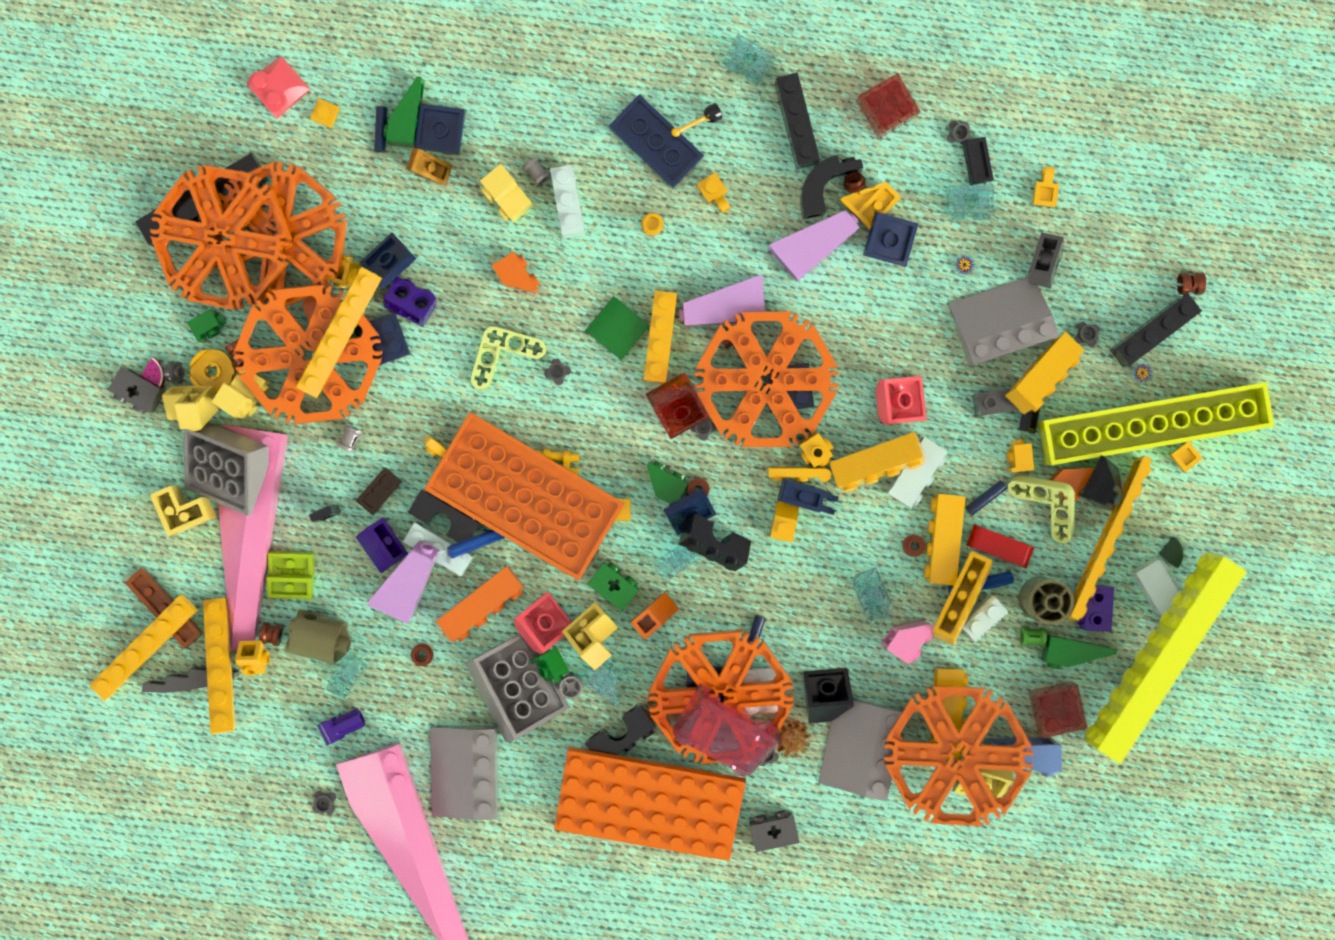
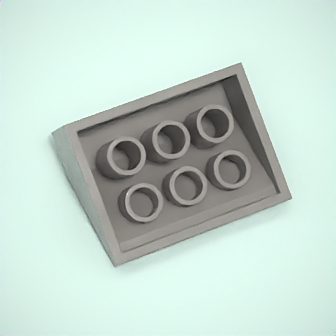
(1002, 321)
(224, 466)
(514, 688)
(857, 750)
(464, 772)

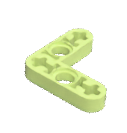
(495, 348)
(1051, 497)

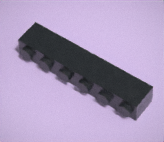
(186, 207)

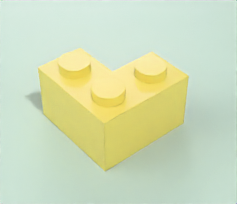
(503, 189)
(237, 398)
(190, 405)
(177, 514)
(589, 632)

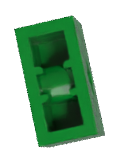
(618, 597)

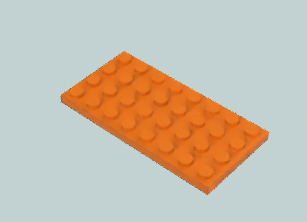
(524, 496)
(649, 803)

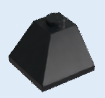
(1104, 485)
(827, 694)

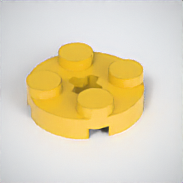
(215, 358)

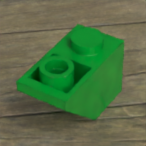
(665, 485)

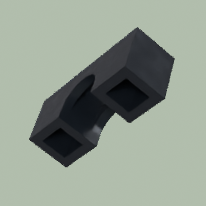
(428, 505)
(699, 538)
(638, 726)

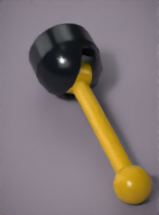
(711, 114)

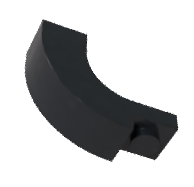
(811, 196)

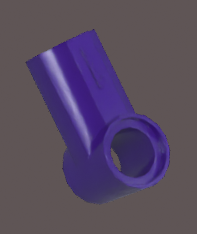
(338, 727)

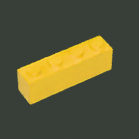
(660, 337)
(1045, 373)
(877, 462)
(945, 539)
(962, 598)
(953, 704)

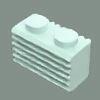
(983, 617)

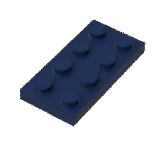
(651, 139)

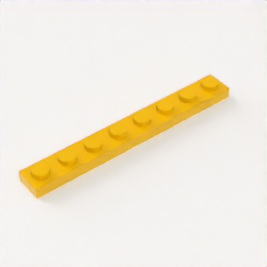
(1112, 530)

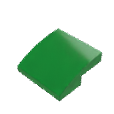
(617, 328)

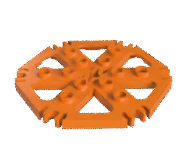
(300, 226)
(209, 255)
(286, 357)
(787, 380)
(731, 677)
(979, 757)

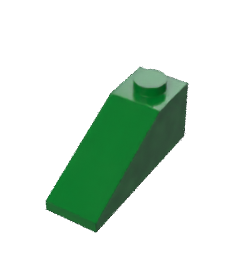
(404, 119)
(1071, 652)

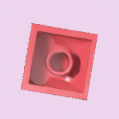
(278, 86)
(900, 400)
(542, 623)

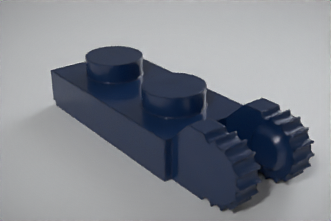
(805, 497)

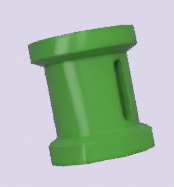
(1038, 637)

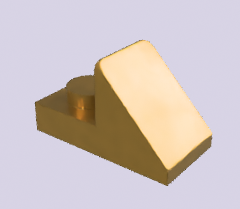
(429, 167)

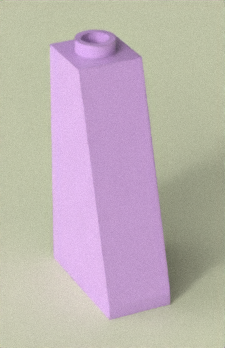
(811, 245)
(724, 304)
(406, 584)

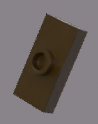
(379, 491)

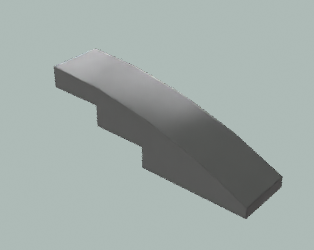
(179, 682)

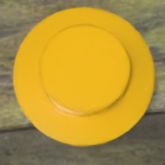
(652, 224)

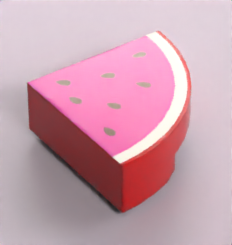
(154, 372)

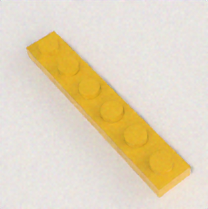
(338, 332)
(143, 647)
(218, 666)

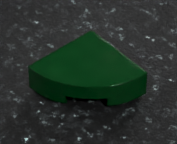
(1173, 552)

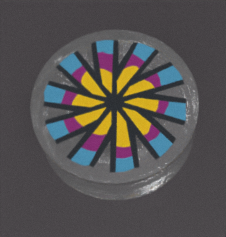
(964, 265)
(1141, 373)

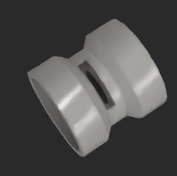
(571, 686)

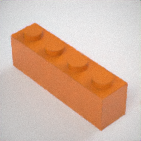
(480, 603)

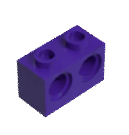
(407, 306)

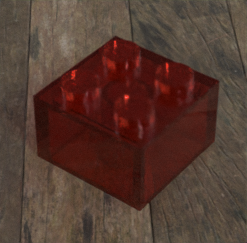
(888, 106)
(677, 405)
(1057, 709)

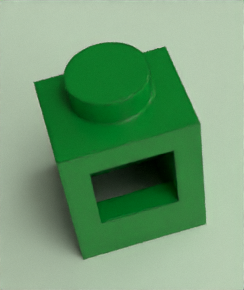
(206, 325)
(551, 665)

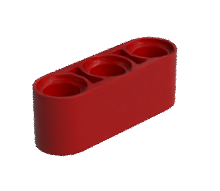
(1000, 546)

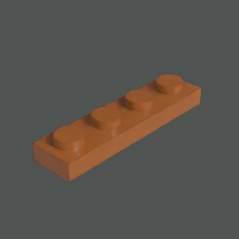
(157, 600)

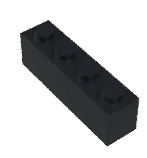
(796, 121)
(1155, 330)

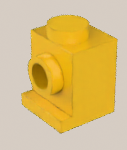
(1020, 456)

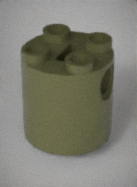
(1046, 600)
(318, 637)

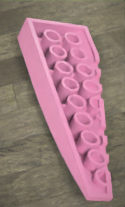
(249, 540)
(393, 816)

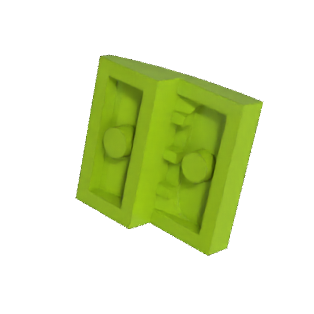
(290, 574)

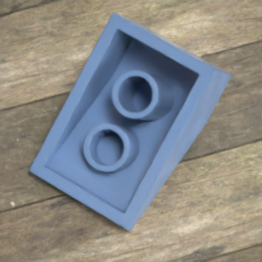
(1045, 757)

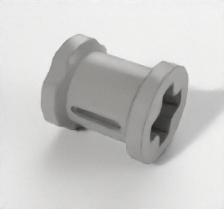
(536, 171)
(350, 438)

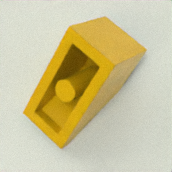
(784, 522)

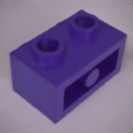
(382, 545)
(1099, 610)

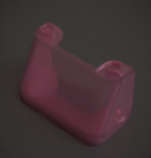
(725, 733)

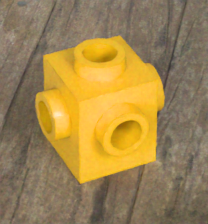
(348, 272)
(816, 442)
(252, 657)

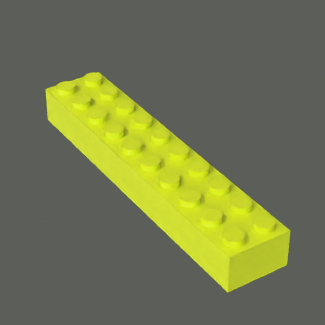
(1155, 424)
(1164, 655)

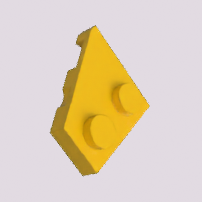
(871, 200)

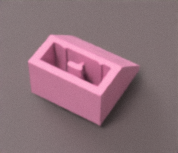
(907, 639)

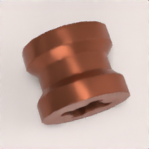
(271, 633)

